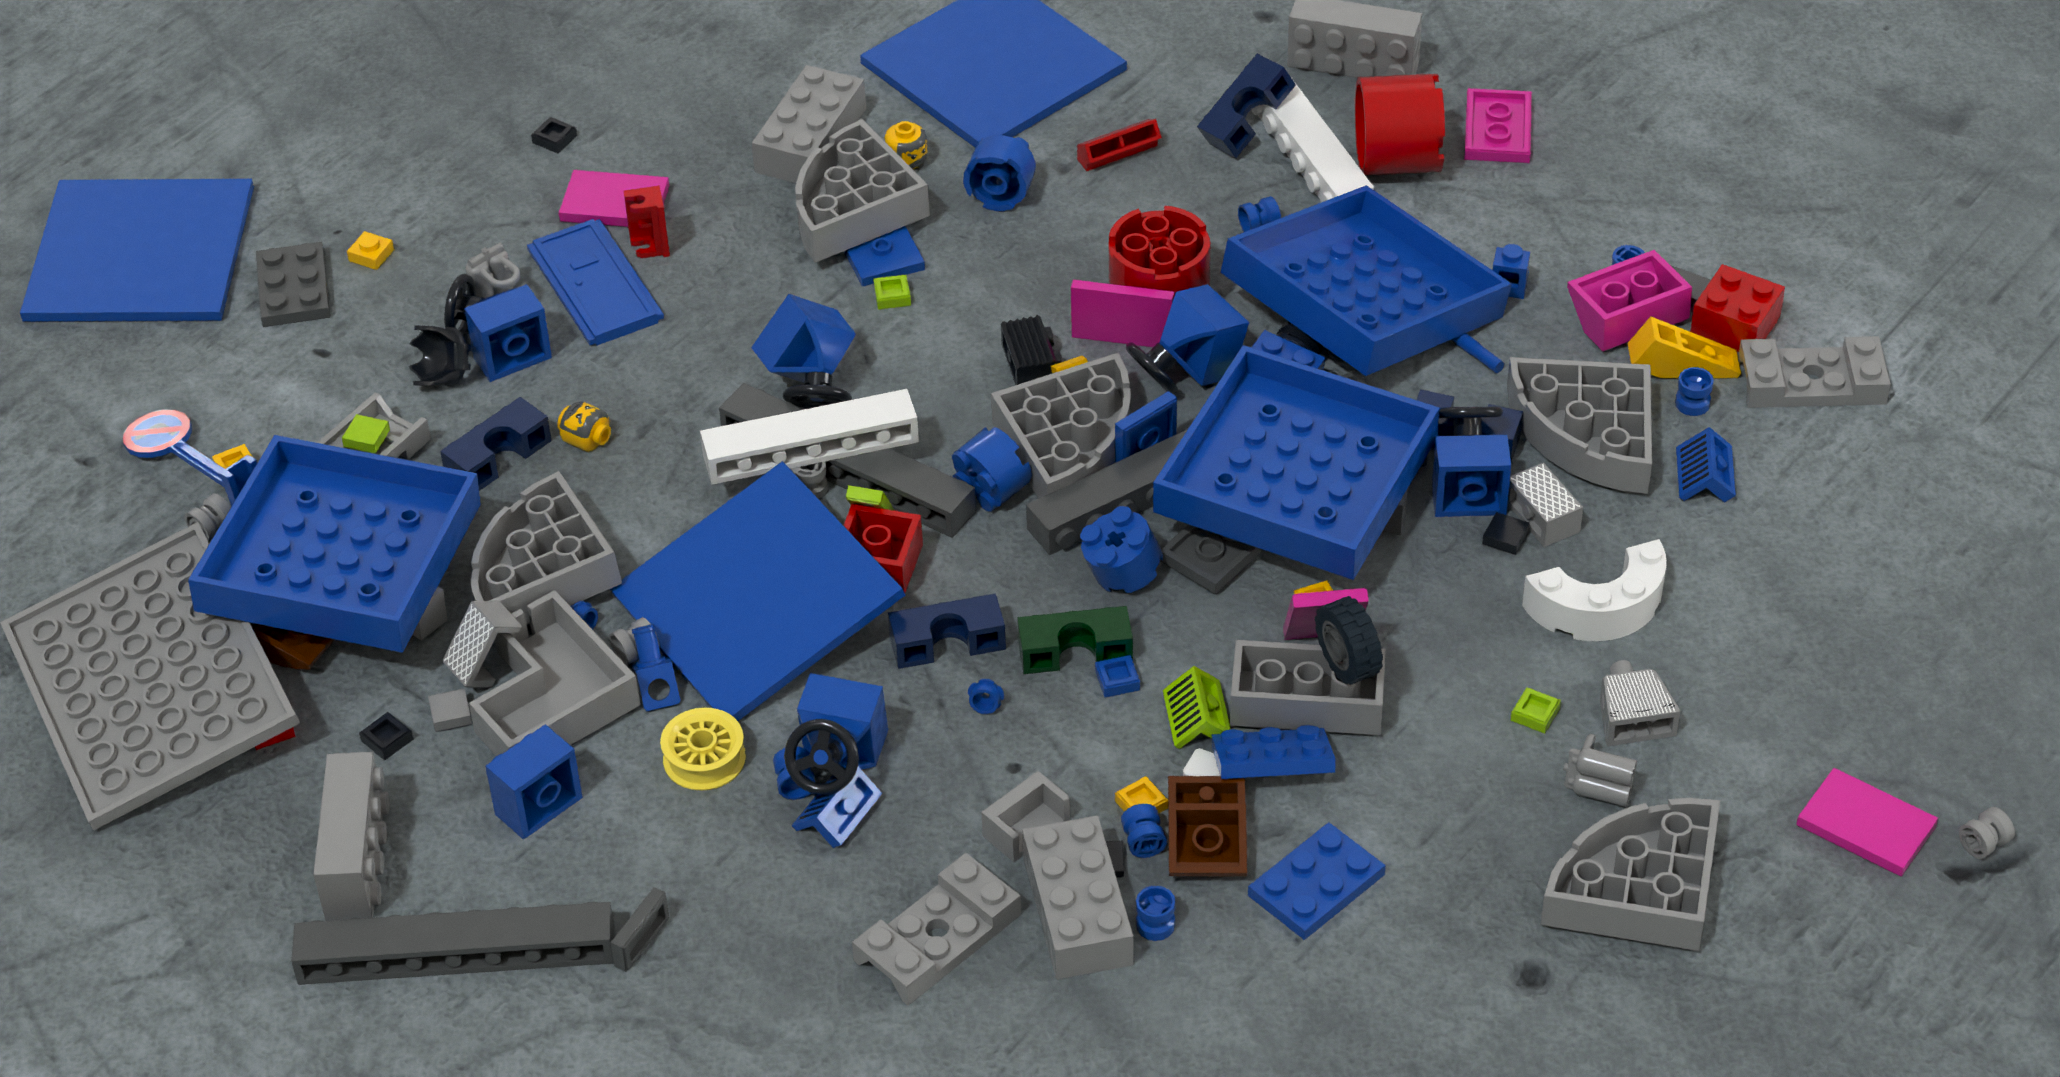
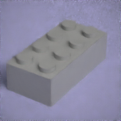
(1353, 38)
(805, 118)
(1295, 687)
(351, 836)
(1077, 897)

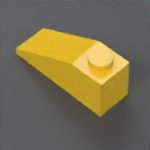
(1675, 349)

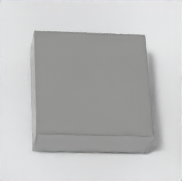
(449, 710)

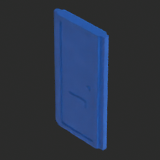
(595, 282)

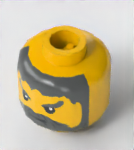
(908, 142)
(584, 426)

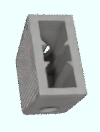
(1636, 706)

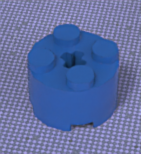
(1000, 172)
(991, 467)
(1121, 550)

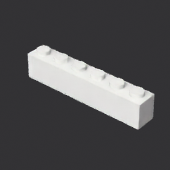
(1312, 146)
(809, 436)

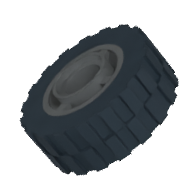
(1349, 640)

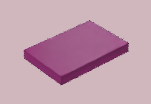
(1498, 125)
(602, 197)
(1118, 313)
(1303, 606)
(1867, 821)

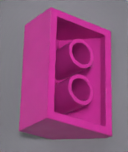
(1625, 295)

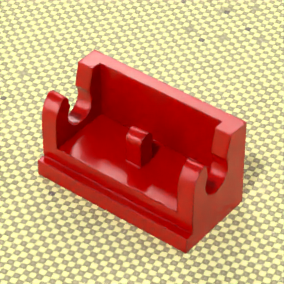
(647, 221)

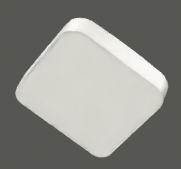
(1201, 764)

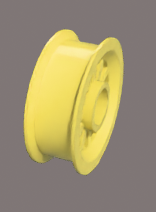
(703, 748)

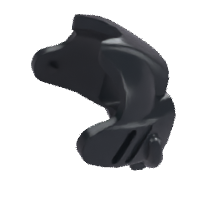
(438, 356)

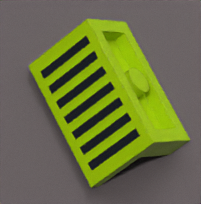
(1195, 706)

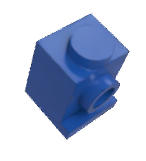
(1513, 263)

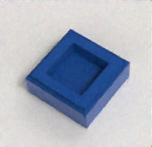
(1117, 676)

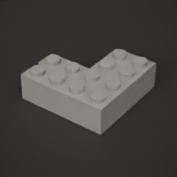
(562, 680)

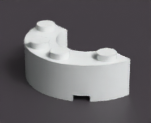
(1602, 609)

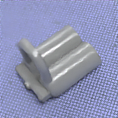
(492, 271)
(1600, 774)

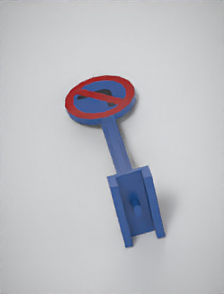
(167, 433)

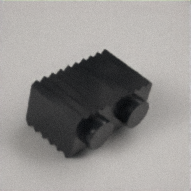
(1028, 348)

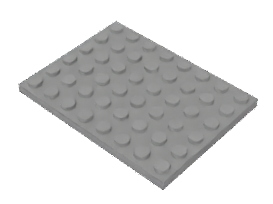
(143, 683)

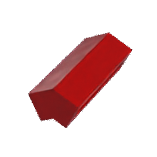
(1118, 144)

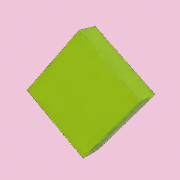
(892, 292)
(365, 433)
(1535, 710)

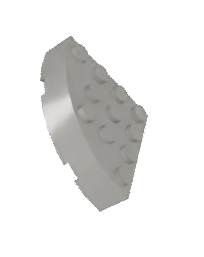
(855, 192)
(1587, 417)
(1065, 421)
(542, 547)
(1638, 875)

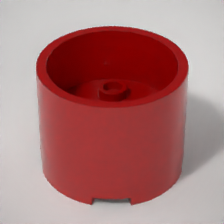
(1399, 124)
(1159, 250)

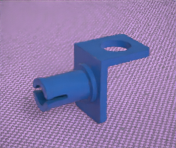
(652, 667)

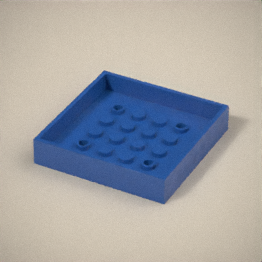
(1365, 279)
(1303, 459)
(336, 543)

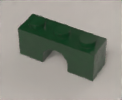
(1046, 636)

